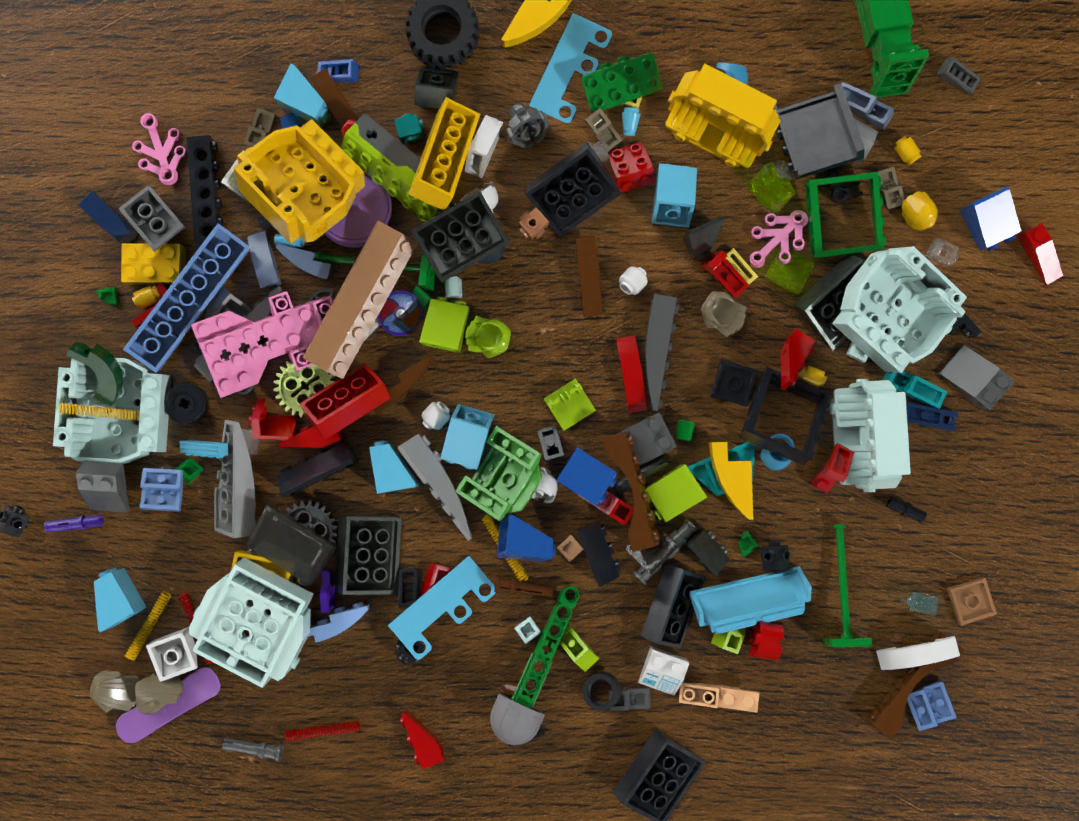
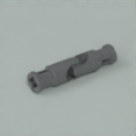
(680, 538)

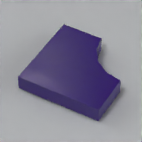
(327, 593)

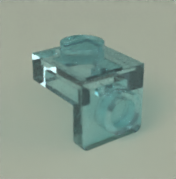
(923, 603)

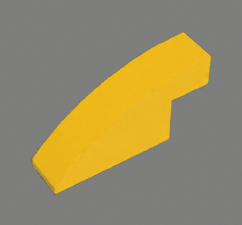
(533, 19)
(734, 478)

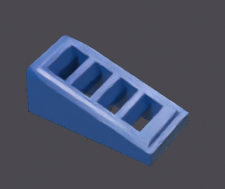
(350, 70)

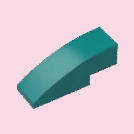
(917, 388)

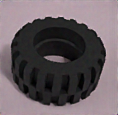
(449, 53)

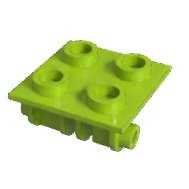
(569, 404)

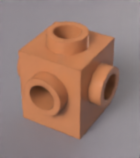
(534, 217)

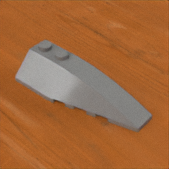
(432, 472)
(236, 494)

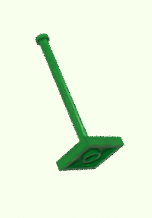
(426, 276)
(847, 638)

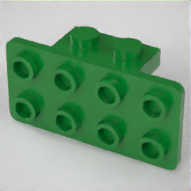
(622, 81)

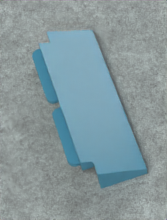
(752, 600)

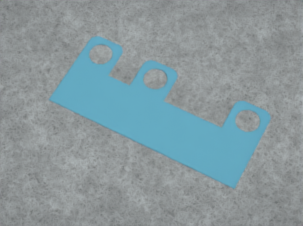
(565, 60)
(439, 599)

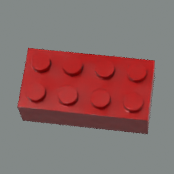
(345, 401)

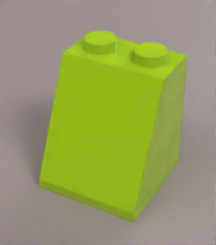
(445, 325)
(674, 493)

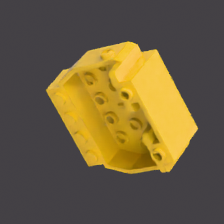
(722, 116)
(280, 165)

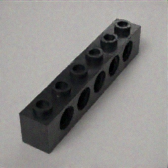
(196, 147)

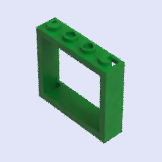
(814, 217)

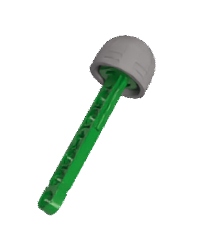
(515, 718)

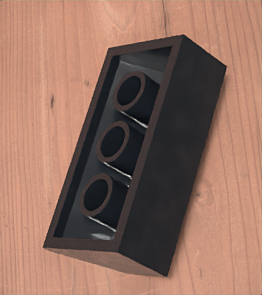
(316, 469)
(672, 606)

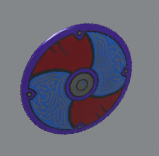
(400, 313)

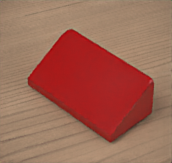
(434, 575)

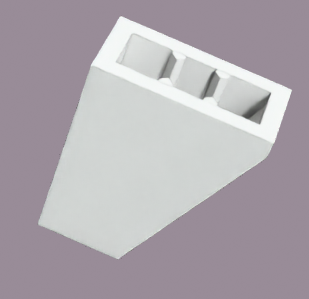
(483, 146)

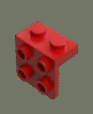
(631, 167)
(270, 426)

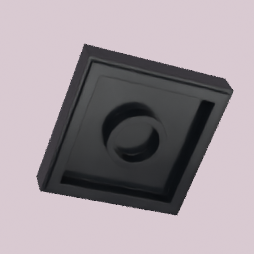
(733, 383)

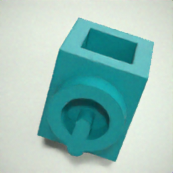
(409, 128)

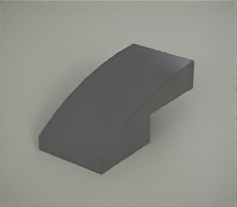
(632, 699)

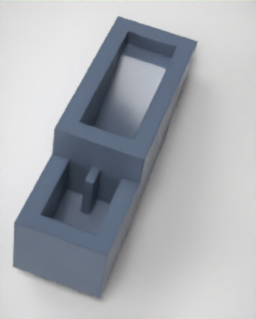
(867, 107)
(263, 260)
(306, 261)

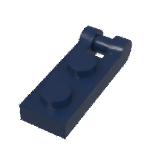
(931, 416)

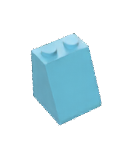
(300, 98)
(674, 195)
(467, 436)
(390, 469)
(115, 598)

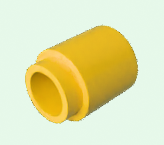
(907, 150)
(146, 297)
(812, 376)

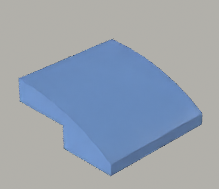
(161, 489)
(931, 705)

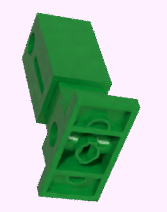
(887, 33)

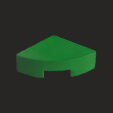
(109, 296)
(746, 544)

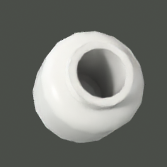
(633, 280)
(435, 415)

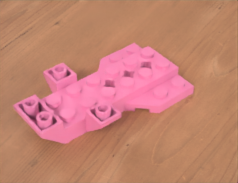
(286, 331)

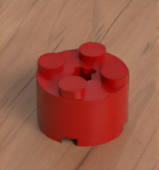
(766, 640)

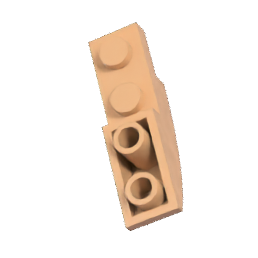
(719, 696)

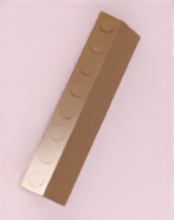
(360, 300)

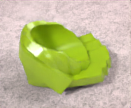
(487, 336)

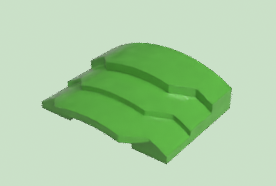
(504, 478)

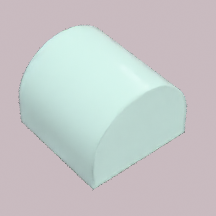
(453, 287)
(528, 630)

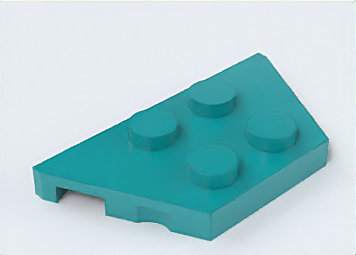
(704, 469)

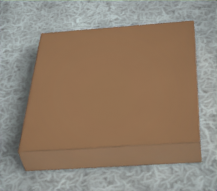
(972, 601)

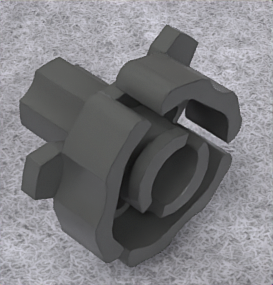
(526, 124)

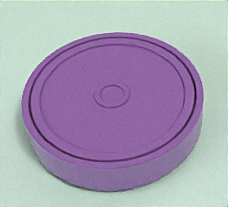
(368, 207)

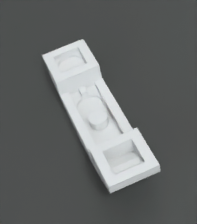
(918, 654)

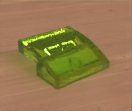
(771, 189)
(790, 275)

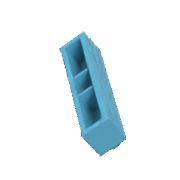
(204, 448)

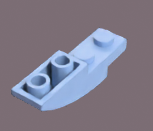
(339, 621)

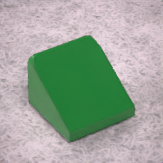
(422, 297)
(684, 430)
(190, 469)

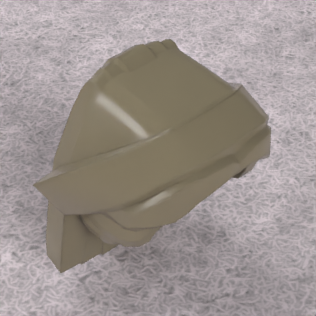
(723, 313)
(114, 690)
(153, 694)

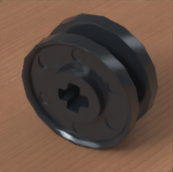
(179, 395)

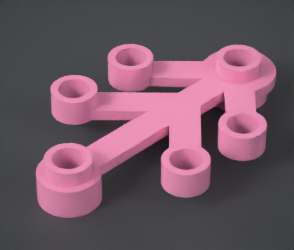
(160, 152)
(779, 235)

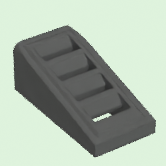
(948, 75)

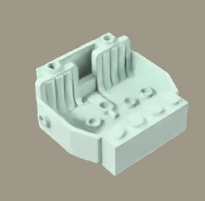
(915, 326)
(872, 424)
(107, 437)
(272, 639)

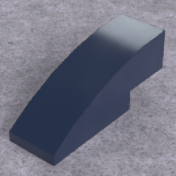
(108, 219)

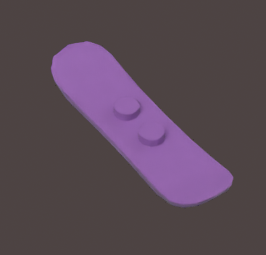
(197, 689)

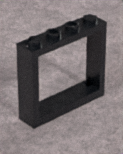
(802, 389)

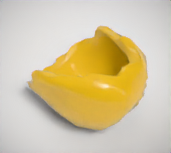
(919, 211)

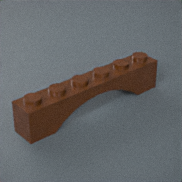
(642, 529)
(889, 715)

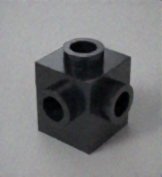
(13, 520)
(775, 556)
(405, 657)

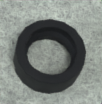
(589, 699)

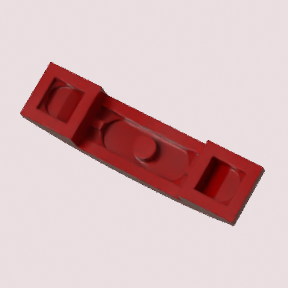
(632, 374)

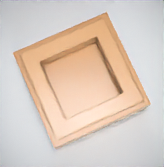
(570, 548)

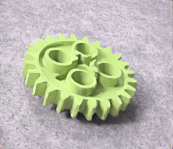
(291, 374)

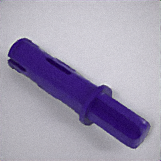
(82, 522)

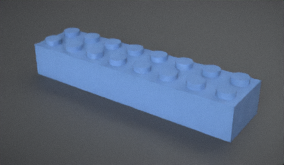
(187, 298)

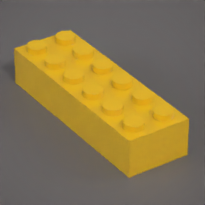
(444, 154)

